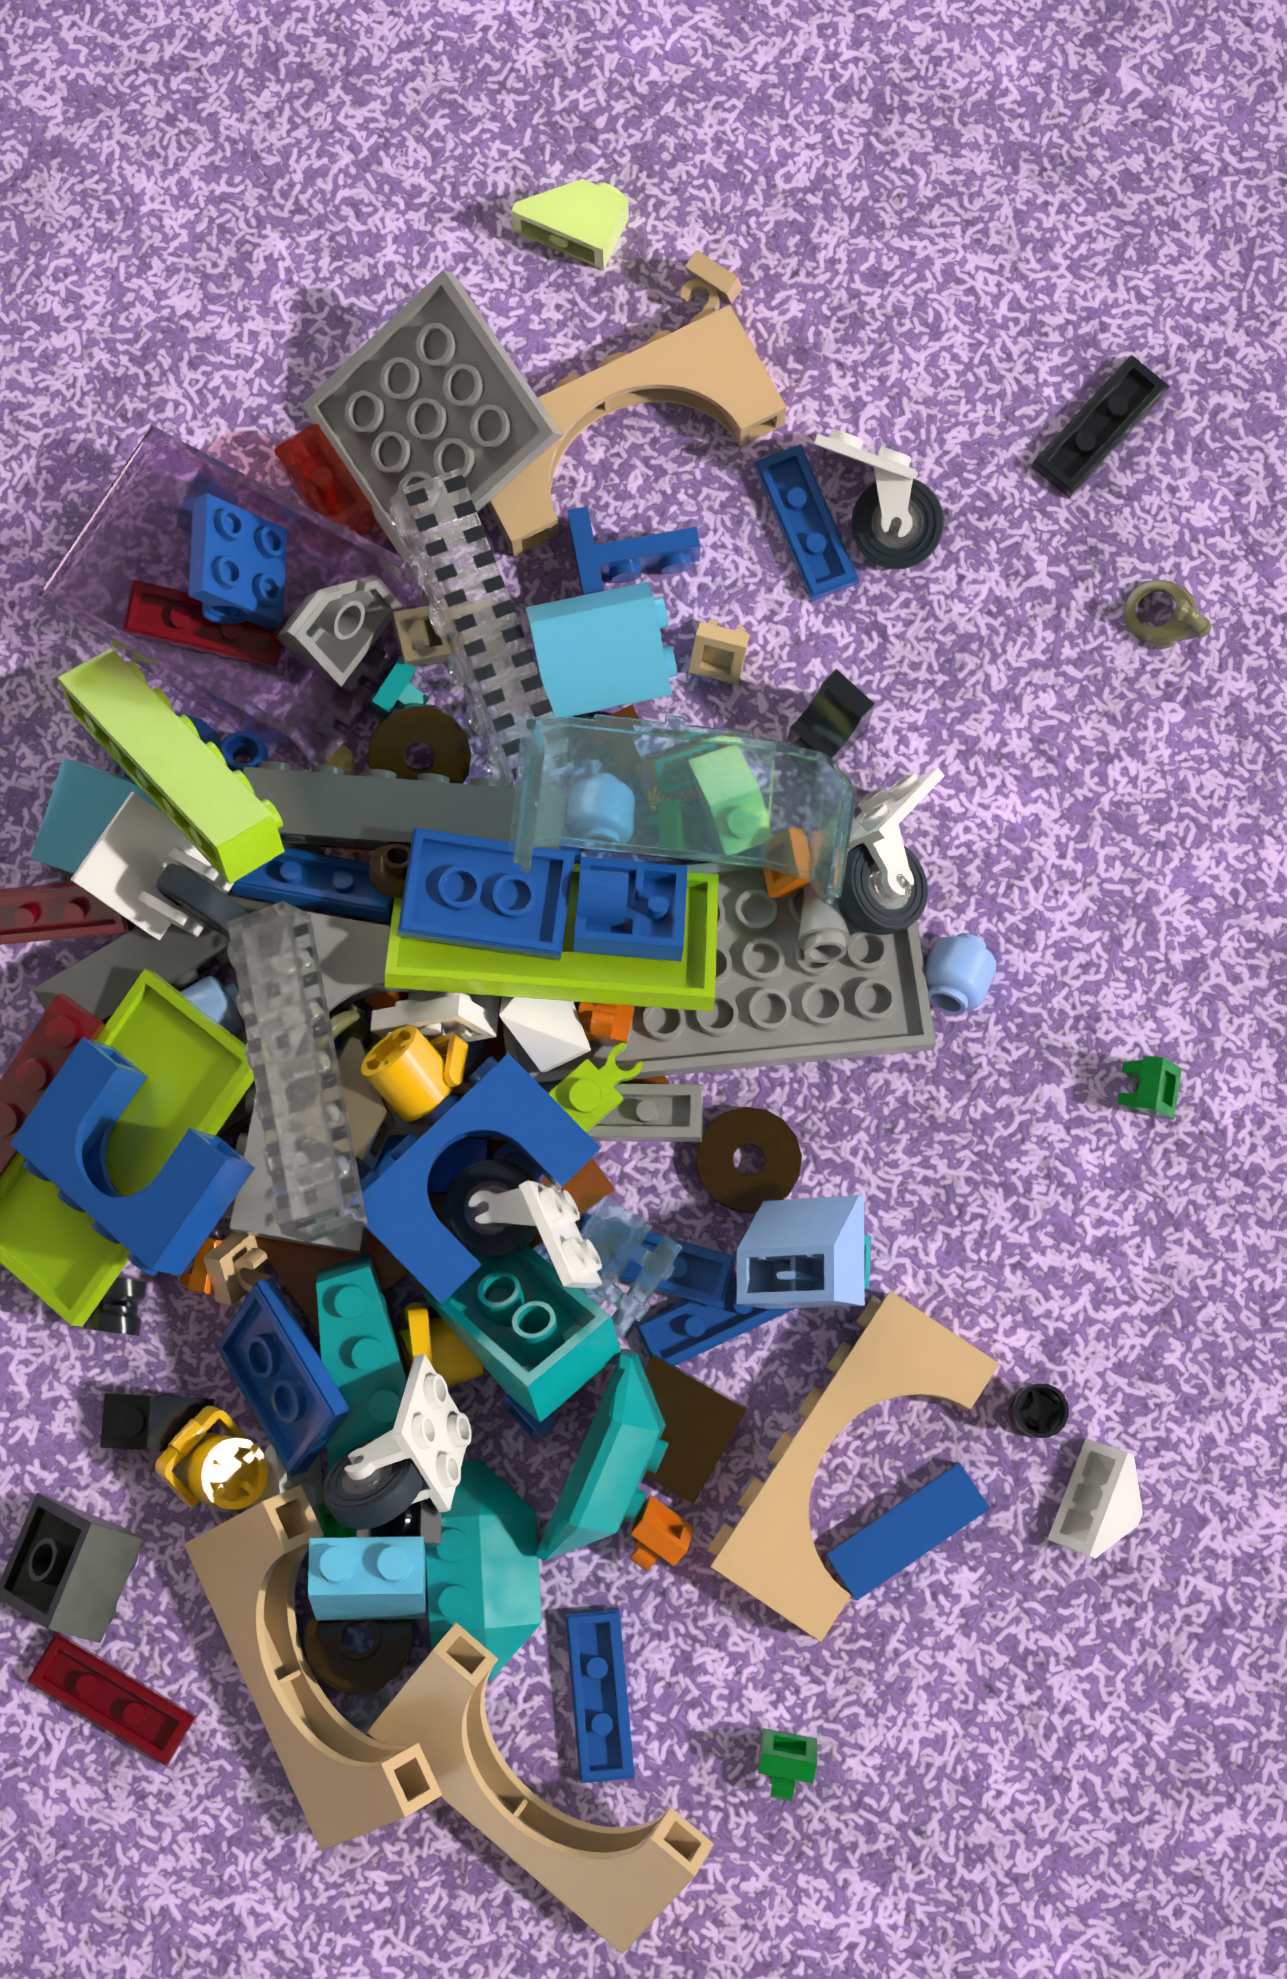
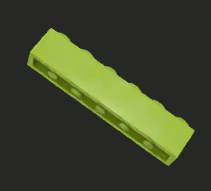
(173, 765)

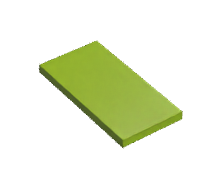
(577, 975)
(192, 1082)

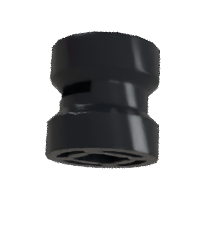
(115, 1317)
(1047, 1408)

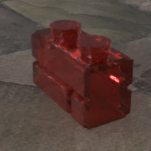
(324, 480)

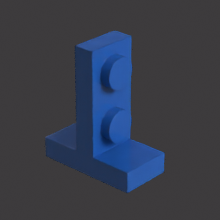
(628, 557)

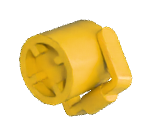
(413, 1070)
(439, 1344)
(214, 1466)

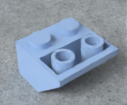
(803, 1254)

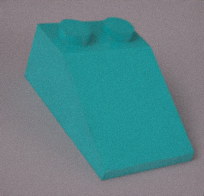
(530, 1329)

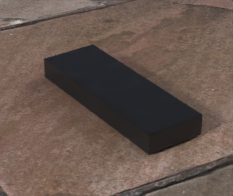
(1100, 426)

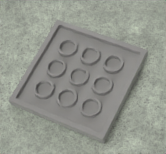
(432, 400)

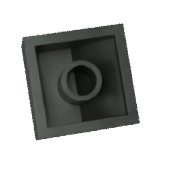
(69, 1569)

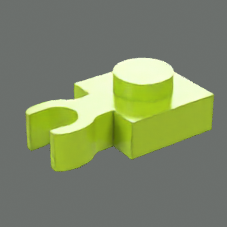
(590, 1093)

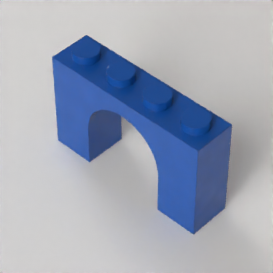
(500, 1105)
(68, 1145)

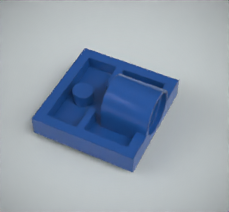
(236, 564)
(630, 909)

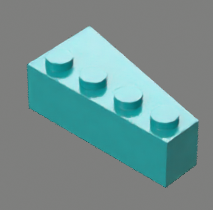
(359, 1352)

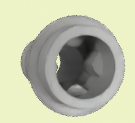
(822, 929)

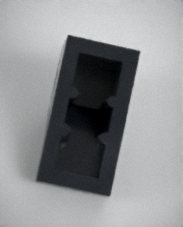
(833, 718)

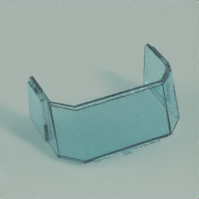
(682, 796)

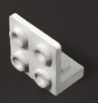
(439, 1013)

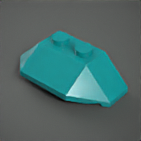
(610, 1464)
(485, 1566)

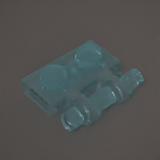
(618, 1239)

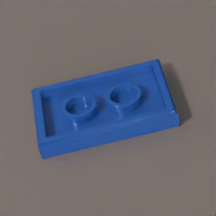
(476, 897)
(282, 1377)

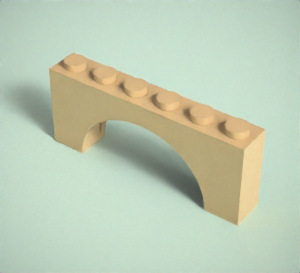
(697, 366)
(772, 1542)
(336, 1771)
(604, 1874)

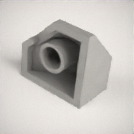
(339, 626)

